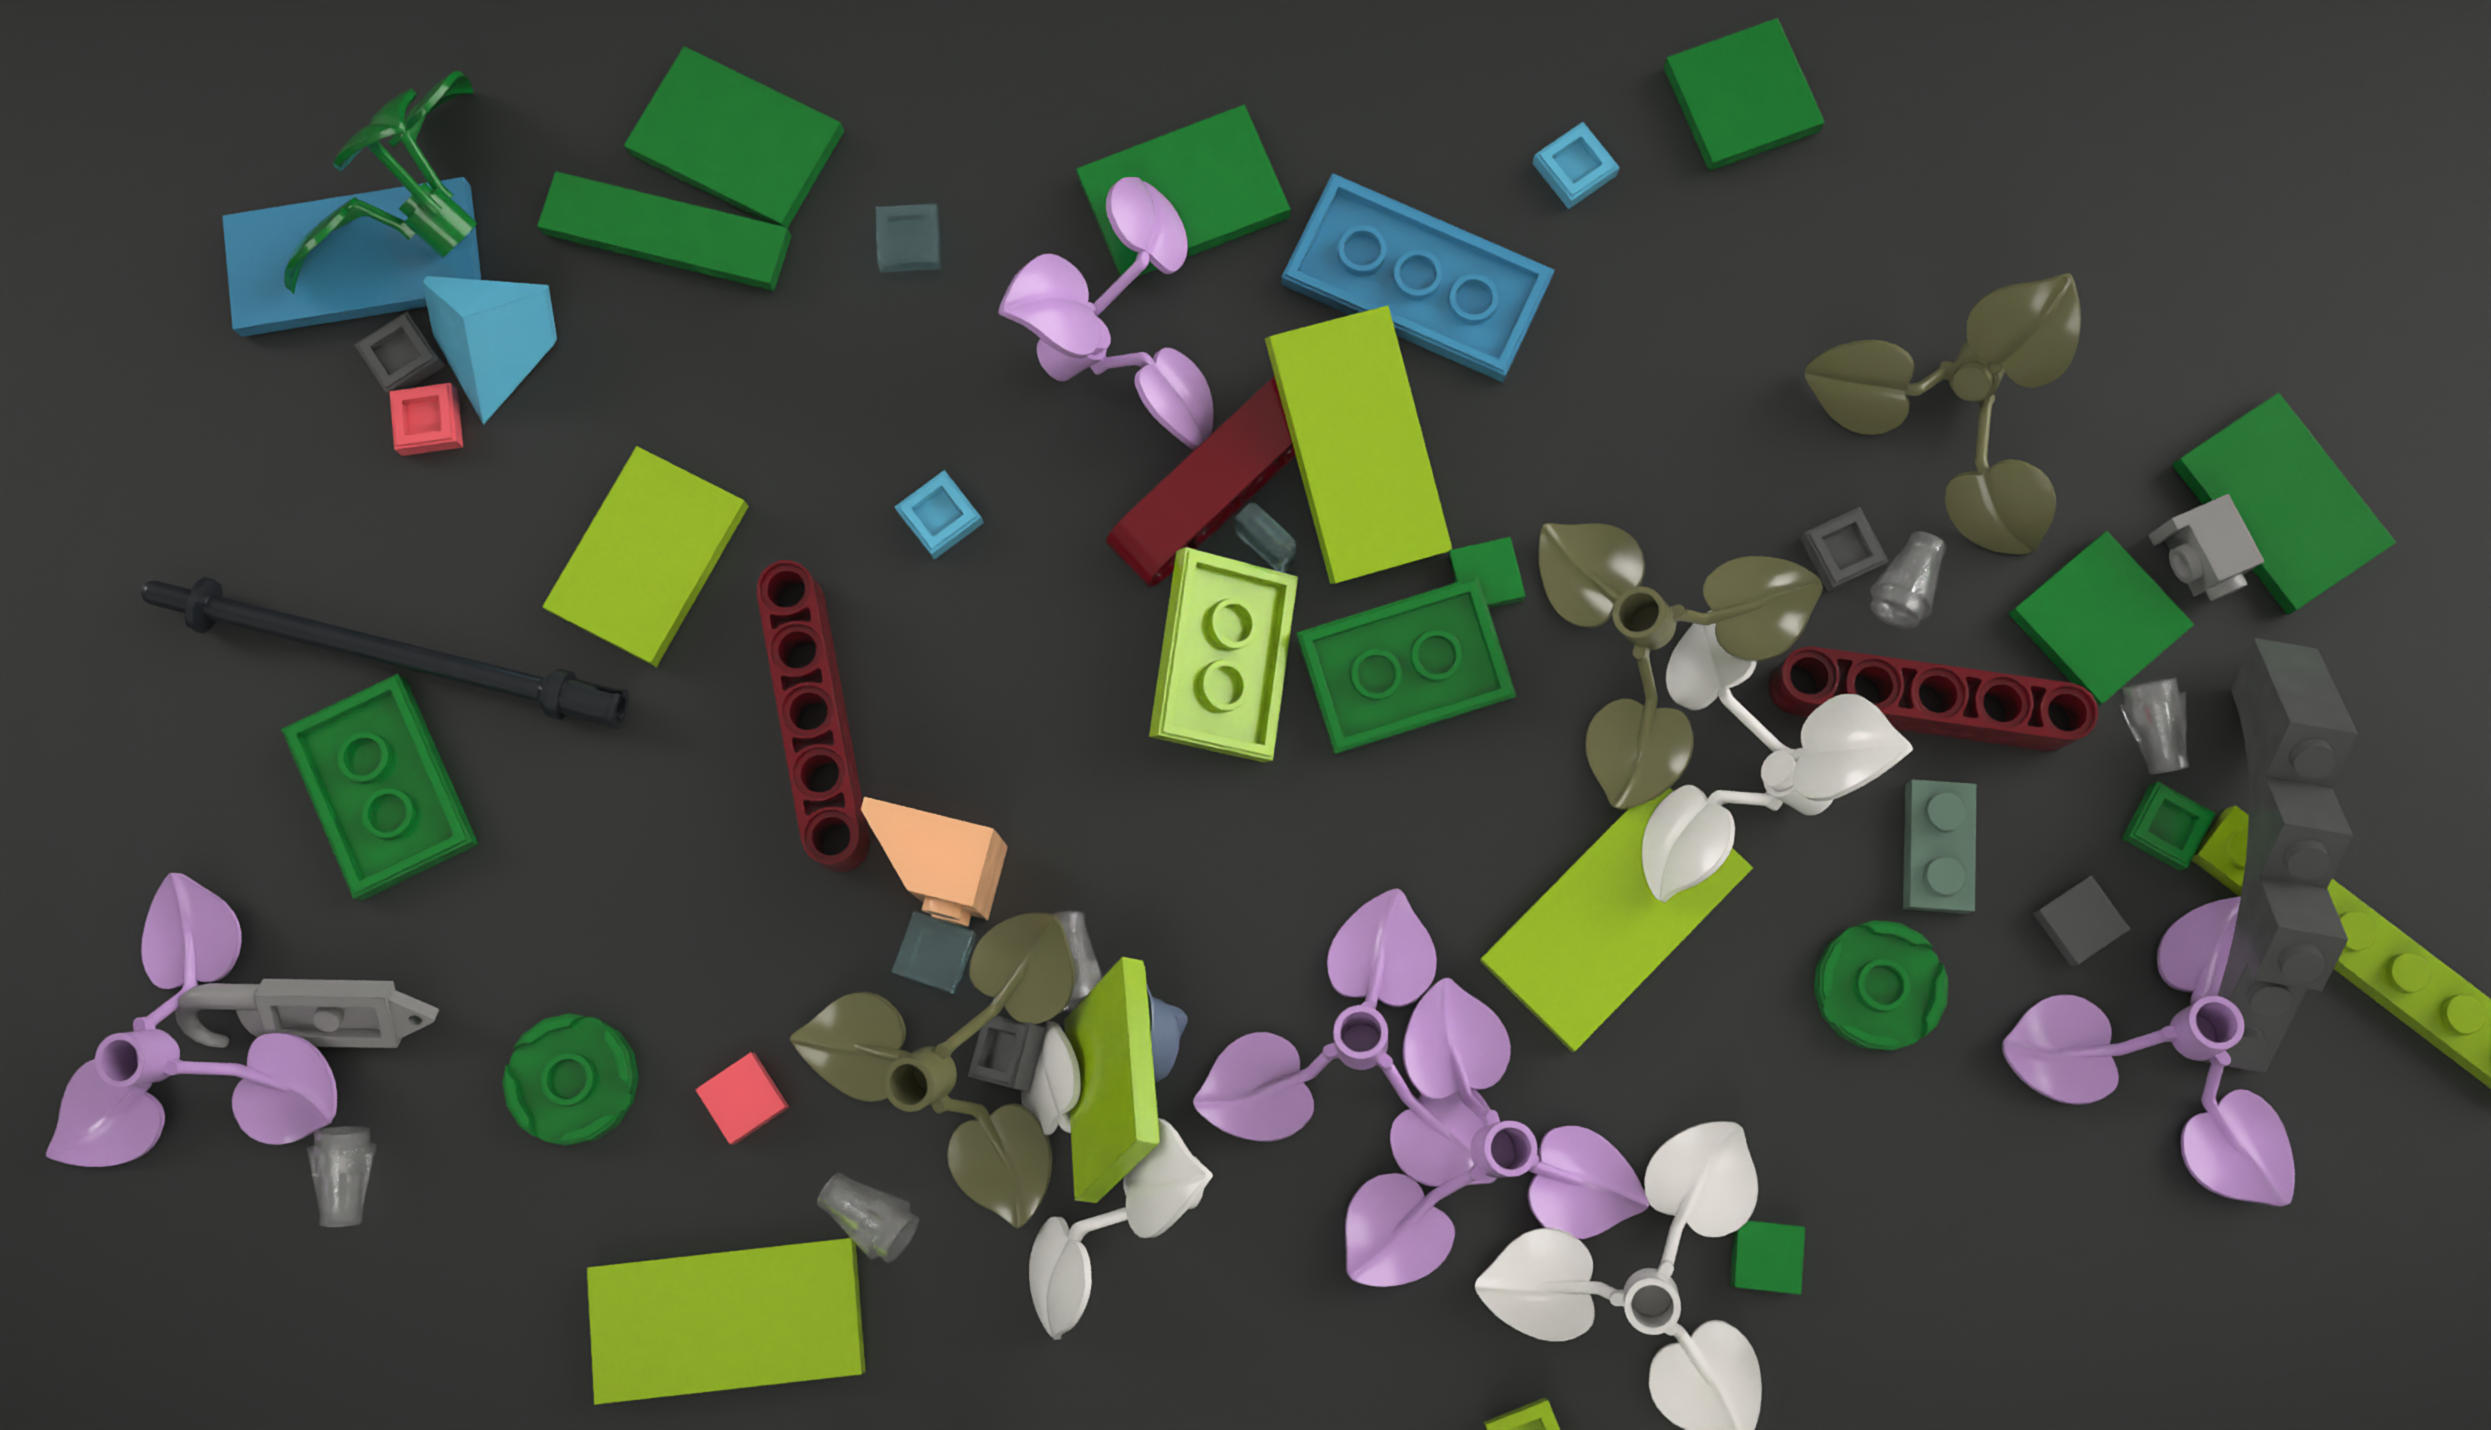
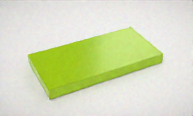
(1358, 444)
(1601, 931)
(725, 1320)

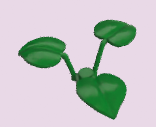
(428, 209)

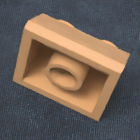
(940, 859)

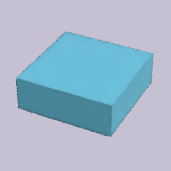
(1575, 165)
(939, 514)

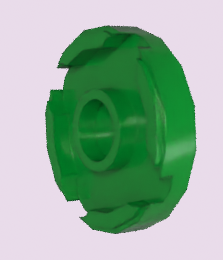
(1881, 985)
(570, 1079)

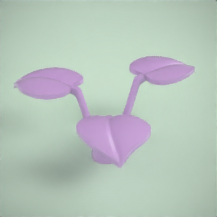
(1053, 303)
(2067, 1056)
(1258, 1080)
(106, 1105)
(1579, 1177)

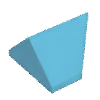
(490, 334)

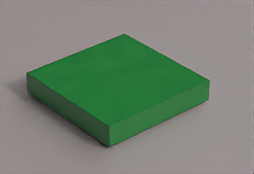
(1743, 94)
(2101, 618)

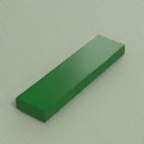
(664, 231)

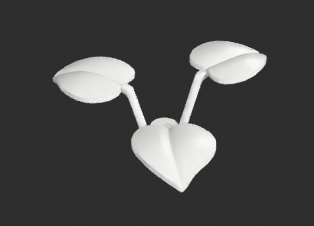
(1842, 750)
(1155, 1191)
(1546, 1287)

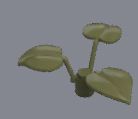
(2013, 330)
(1598, 573)
(858, 1042)

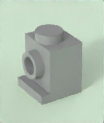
(2210, 548)

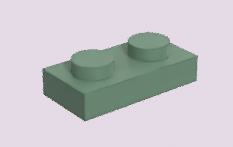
(1939, 846)

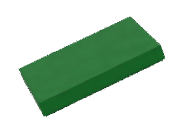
(734, 138)
(1207, 171)
(2291, 500)
(1405, 665)
(379, 787)

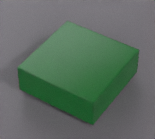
(1496, 568)
(2168, 826)
(1768, 1257)

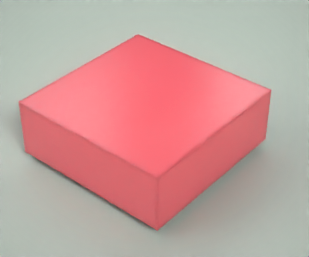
(426, 419)
(742, 1098)

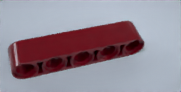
(1206, 487)
(799, 688)
(1961, 692)

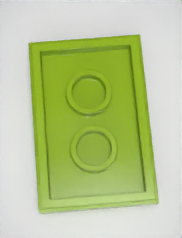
(646, 556)
(1223, 656)
(1117, 1103)

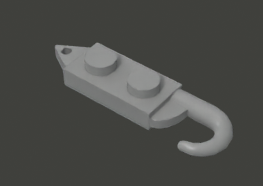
(317, 1010)

